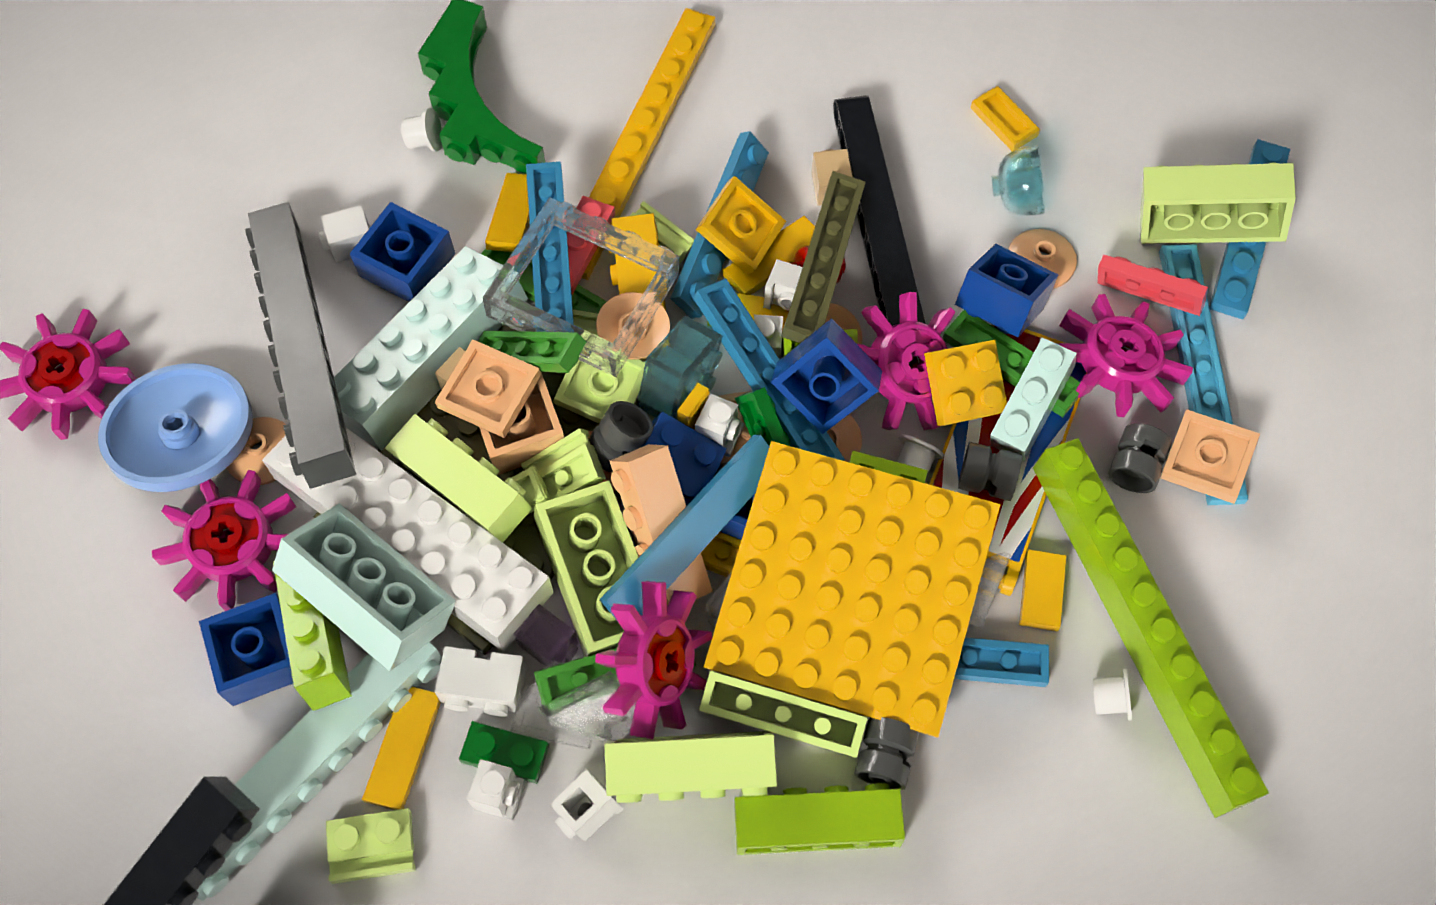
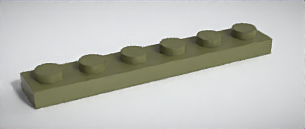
(824, 257)

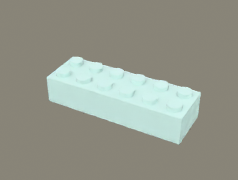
(398, 367)

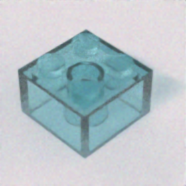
(677, 365)

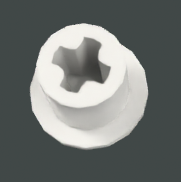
(422, 130)
(917, 452)
(1112, 695)

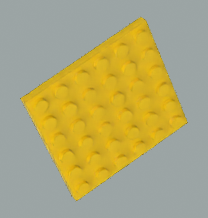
(853, 588)

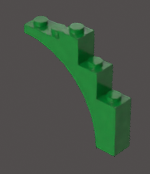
(471, 127)

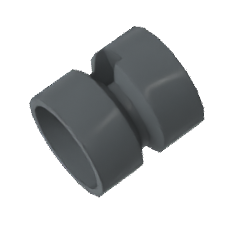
(620, 432)
(1140, 458)
(990, 471)
(888, 748)

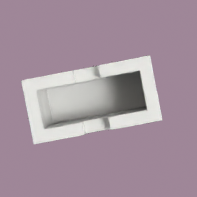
(480, 682)

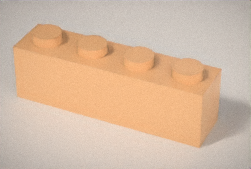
(651, 503)

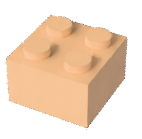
(531, 432)

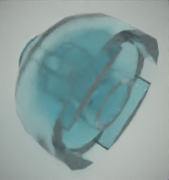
(1021, 182)

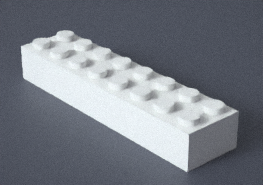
(485, 577)

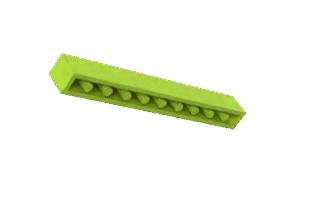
(1149, 630)

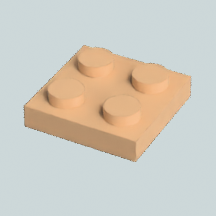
(488, 388)
(1210, 456)

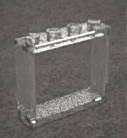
(525, 317)

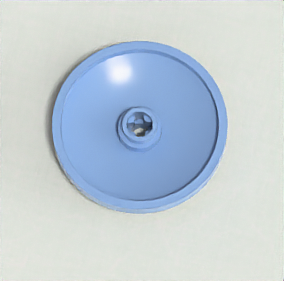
(175, 427)

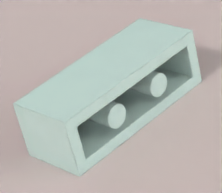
(1033, 398)

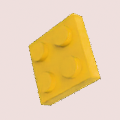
(741, 225)
(966, 382)

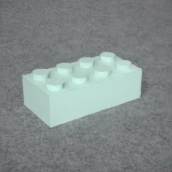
(363, 586)

